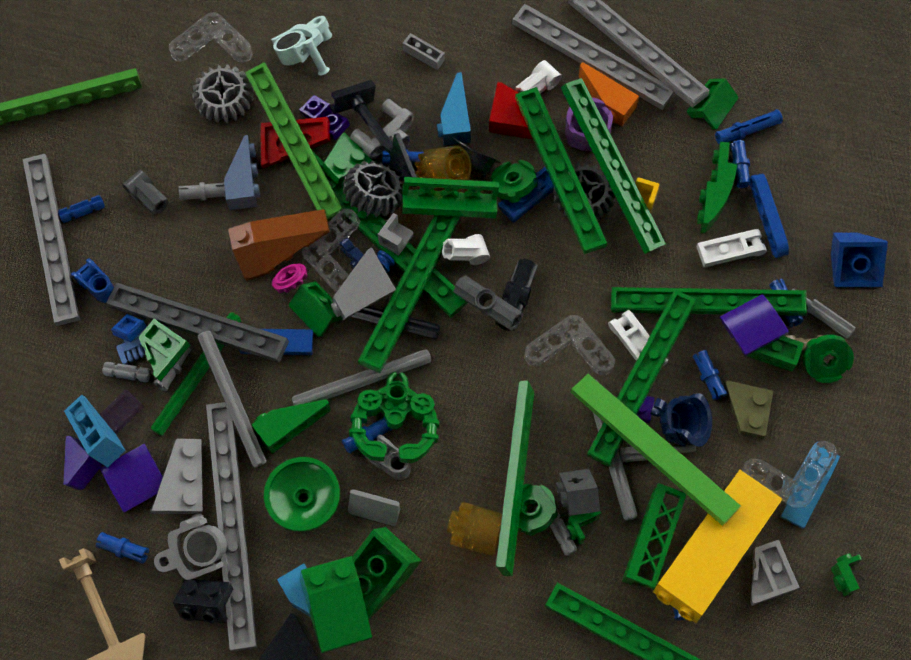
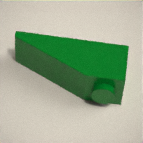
(286, 423)

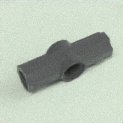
(478, 295)

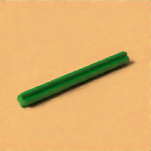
(185, 389)

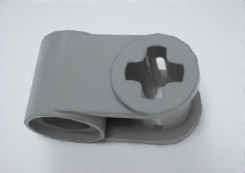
(390, 459)

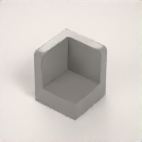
(394, 235)

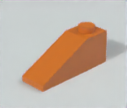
(615, 96)

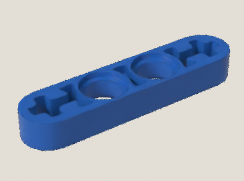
(769, 215)

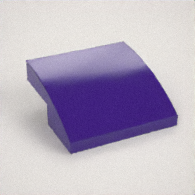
(754, 325)
(133, 477)

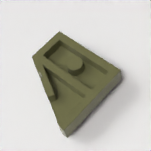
(751, 408)

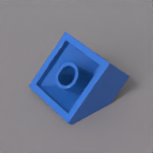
(858, 260)

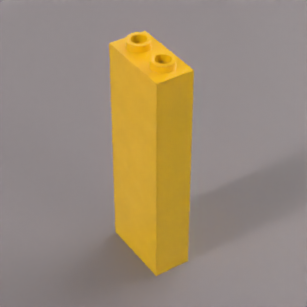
(716, 549)

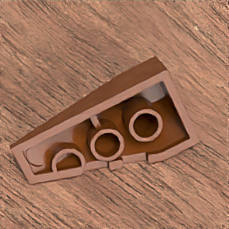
(270, 241)

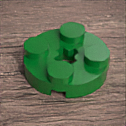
(515, 190)
(828, 345)
(545, 513)

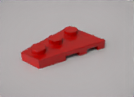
(272, 150)

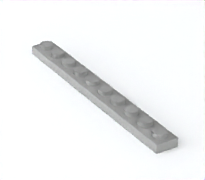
(231, 523)

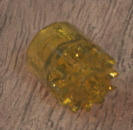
(444, 163)
(475, 528)

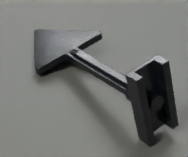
(356, 98)
(289, 643)

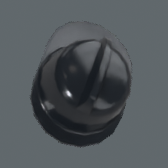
(480, 162)

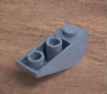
(239, 180)

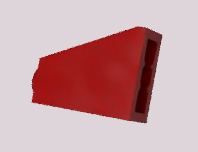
(506, 114)

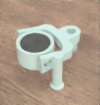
(295, 48)

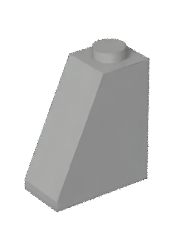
(362, 287)

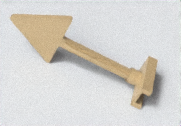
(128, 650)

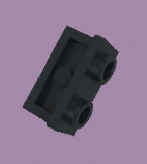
(203, 600)

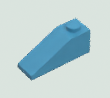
(455, 115)
(93, 432)
(800, 516)

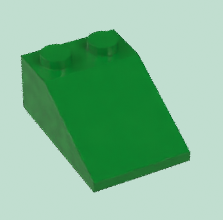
(382, 567)
(335, 604)

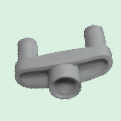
(400, 124)

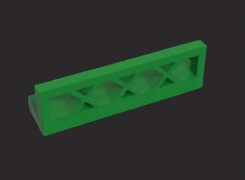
(449, 201)
(644, 534)

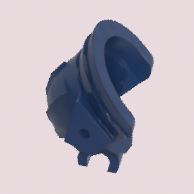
(685, 419)

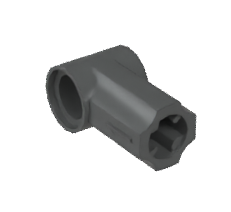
(142, 188)

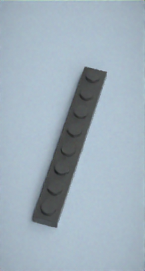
(197, 321)

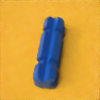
(81, 208)

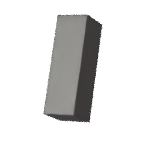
(423, 51)

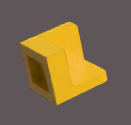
(648, 191)

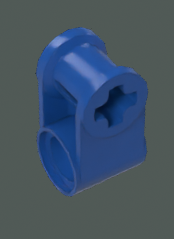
(92, 279)

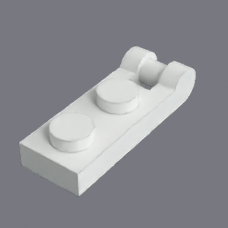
(731, 248)
(635, 337)

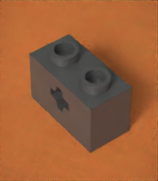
(578, 492)

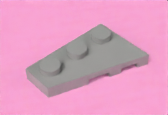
(182, 481)

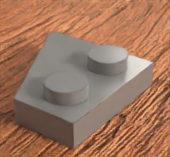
(771, 573)

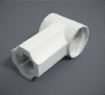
(542, 77)
(471, 249)

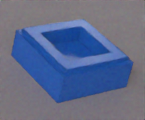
(128, 328)

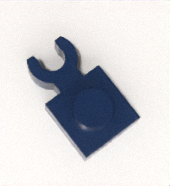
(351, 252)

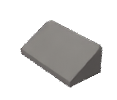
(373, 507)

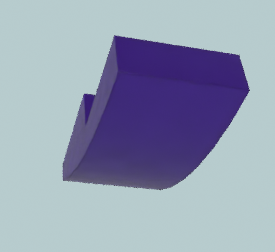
(319, 108)

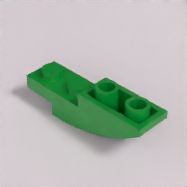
(717, 189)

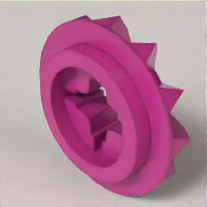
(289, 277)

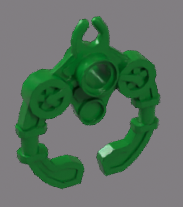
(395, 412)

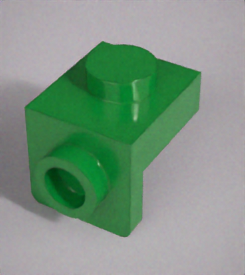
(577, 521)
(844, 578)

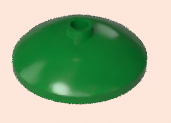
(299, 478)

